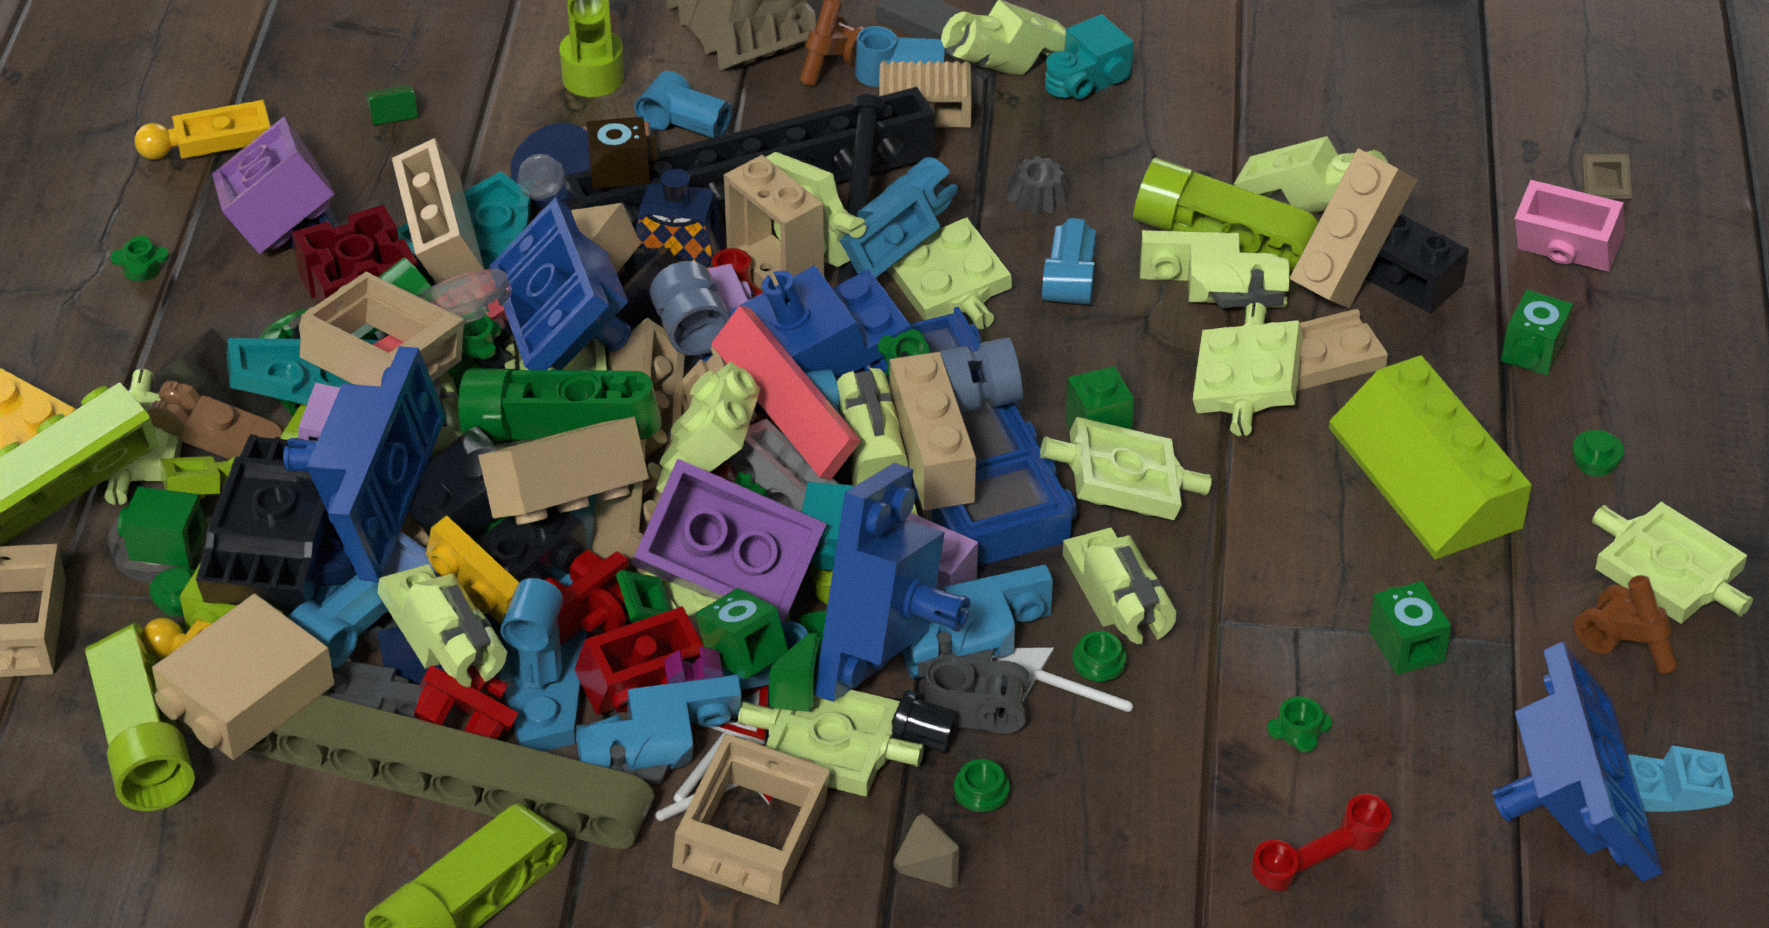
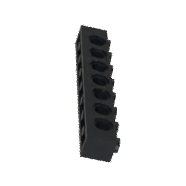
(817, 139)

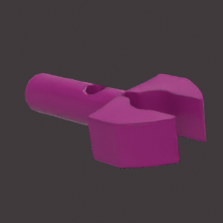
(705, 667)

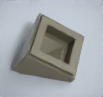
(1607, 176)
(929, 854)

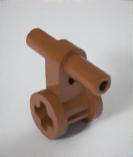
(829, 37)
(1631, 617)

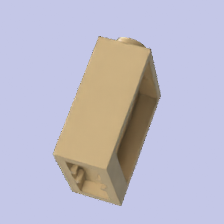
(763, 193)
(370, 300)
(32, 647)
(736, 859)

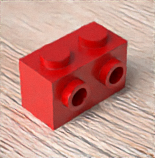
(634, 657)

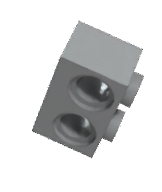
(775, 465)

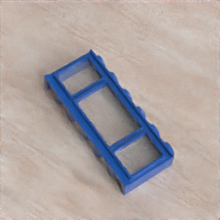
(1016, 491)

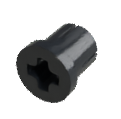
(924, 723)

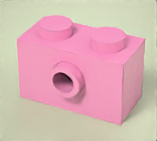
(1570, 226)

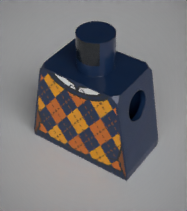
(681, 219)

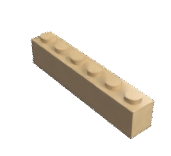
(623, 520)

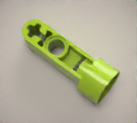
(591, 53)
(1191, 202)
(145, 747)
(476, 875)

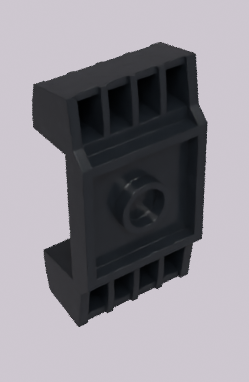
(263, 532)

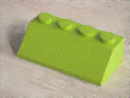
(71, 457)
(1432, 459)

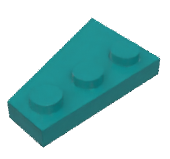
(275, 369)

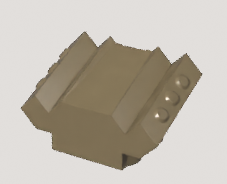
(746, 28)

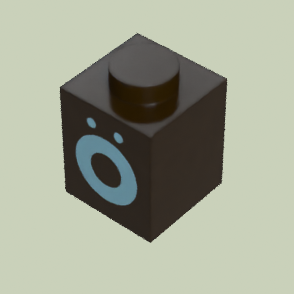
(620, 152)

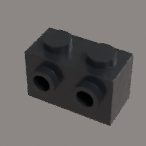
(1419, 264)
(538, 547)

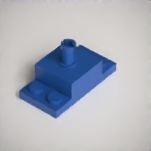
(560, 291)
(827, 324)
(373, 458)
(881, 583)
(1581, 768)

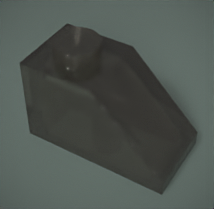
(205, 367)

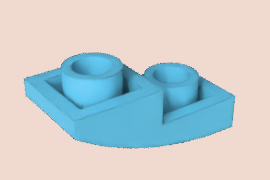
(1682, 780)

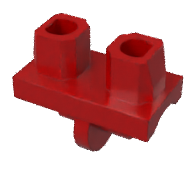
(594, 595)
(443, 691)

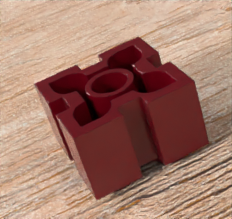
(338, 255)

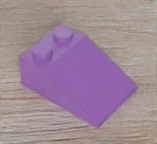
(272, 187)
(727, 538)

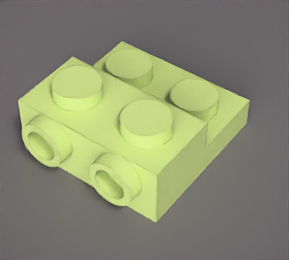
(714, 422)

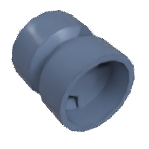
(688, 306)
(997, 372)

